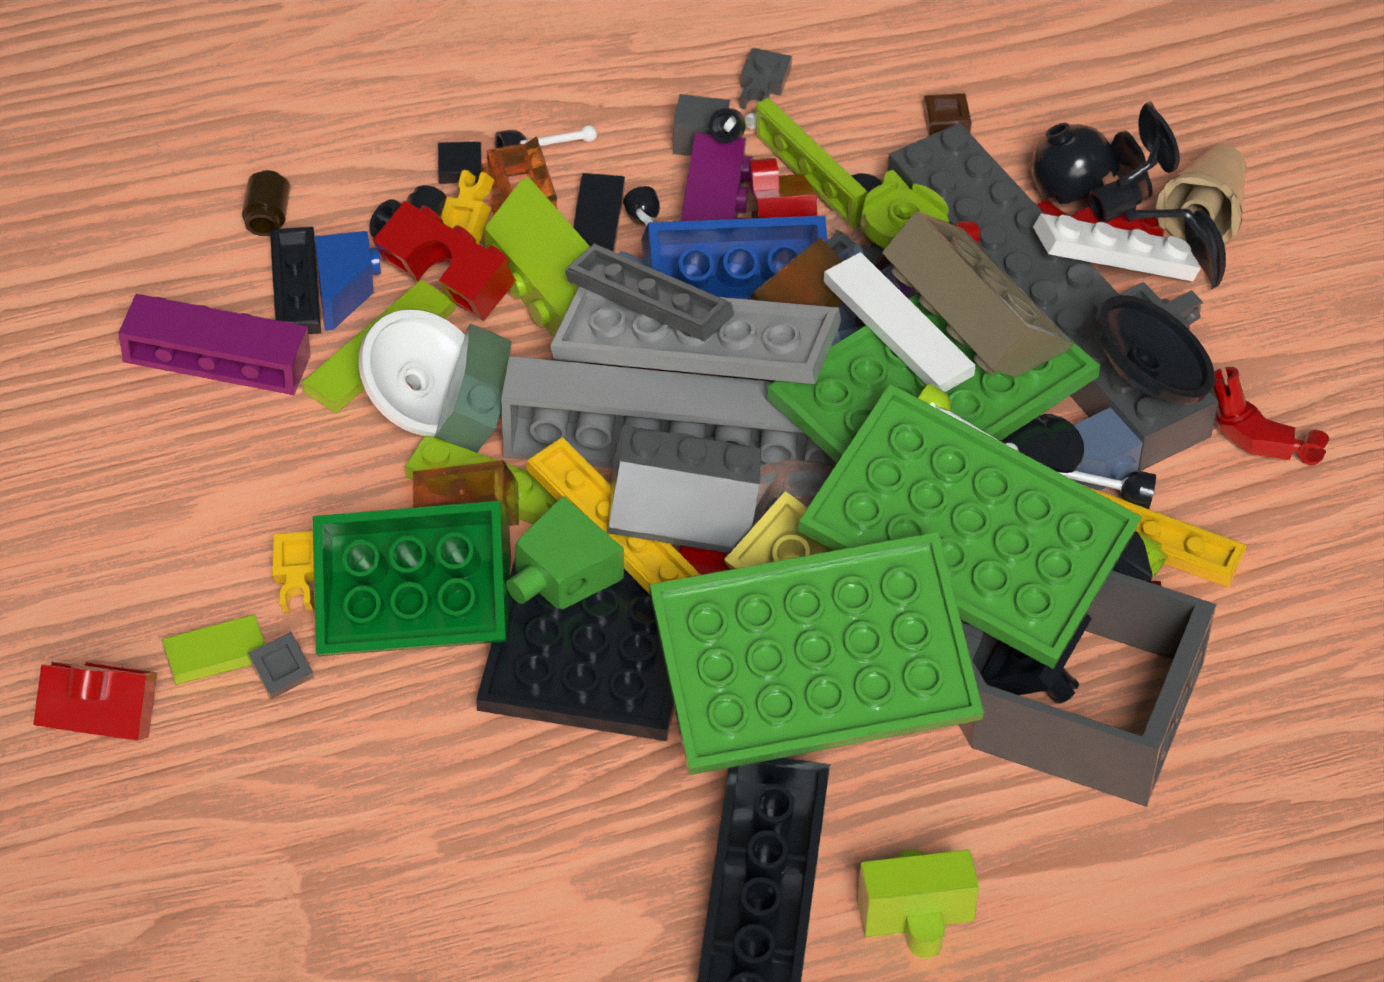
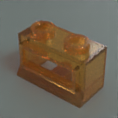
(515, 161)

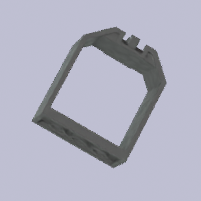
(1084, 748)

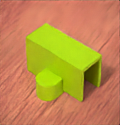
(918, 896)

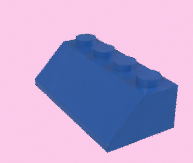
(731, 254)

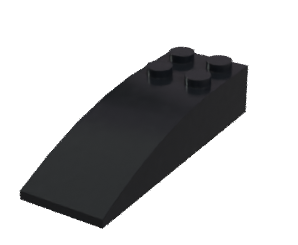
(764, 872)

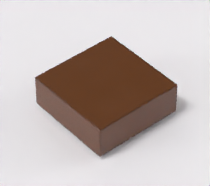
(945, 111)

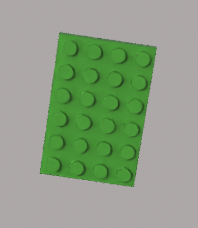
(863, 367)
(1015, 534)
(815, 653)

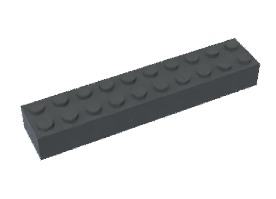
(1060, 286)

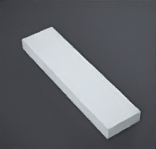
(899, 323)

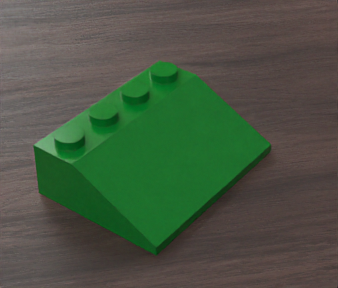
(411, 578)

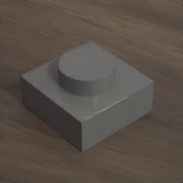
(280, 665)

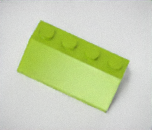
(539, 251)

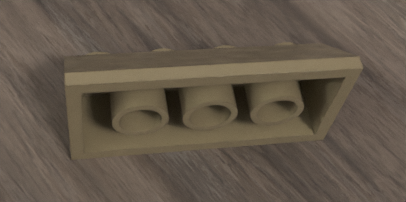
(974, 297)

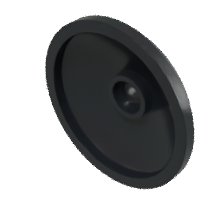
(1154, 350)

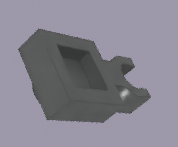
(764, 75)

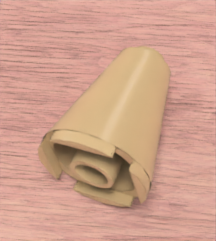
(1211, 184)

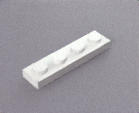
(1116, 247)

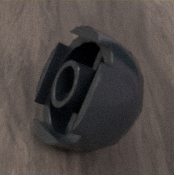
(1072, 162)

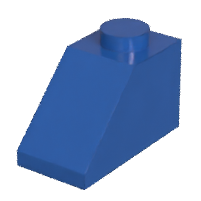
(345, 273)

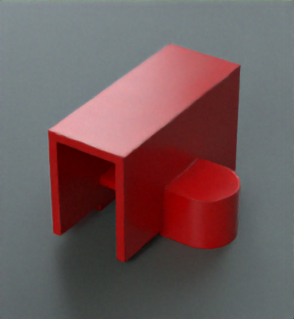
(778, 194)
(96, 699)

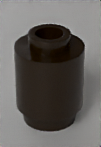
(265, 202)

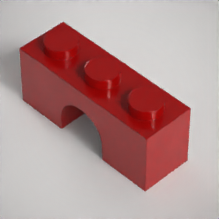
(419, 239)

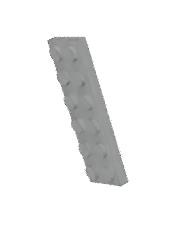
(756, 342)

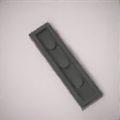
(649, 292)

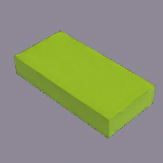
(212, 649)

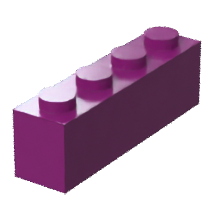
(716, 180)
(214, 344)

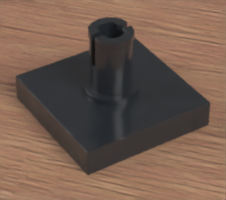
(1023, 675)

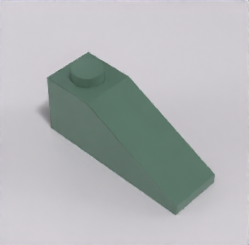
(475, 390)

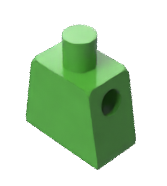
(565, 558)

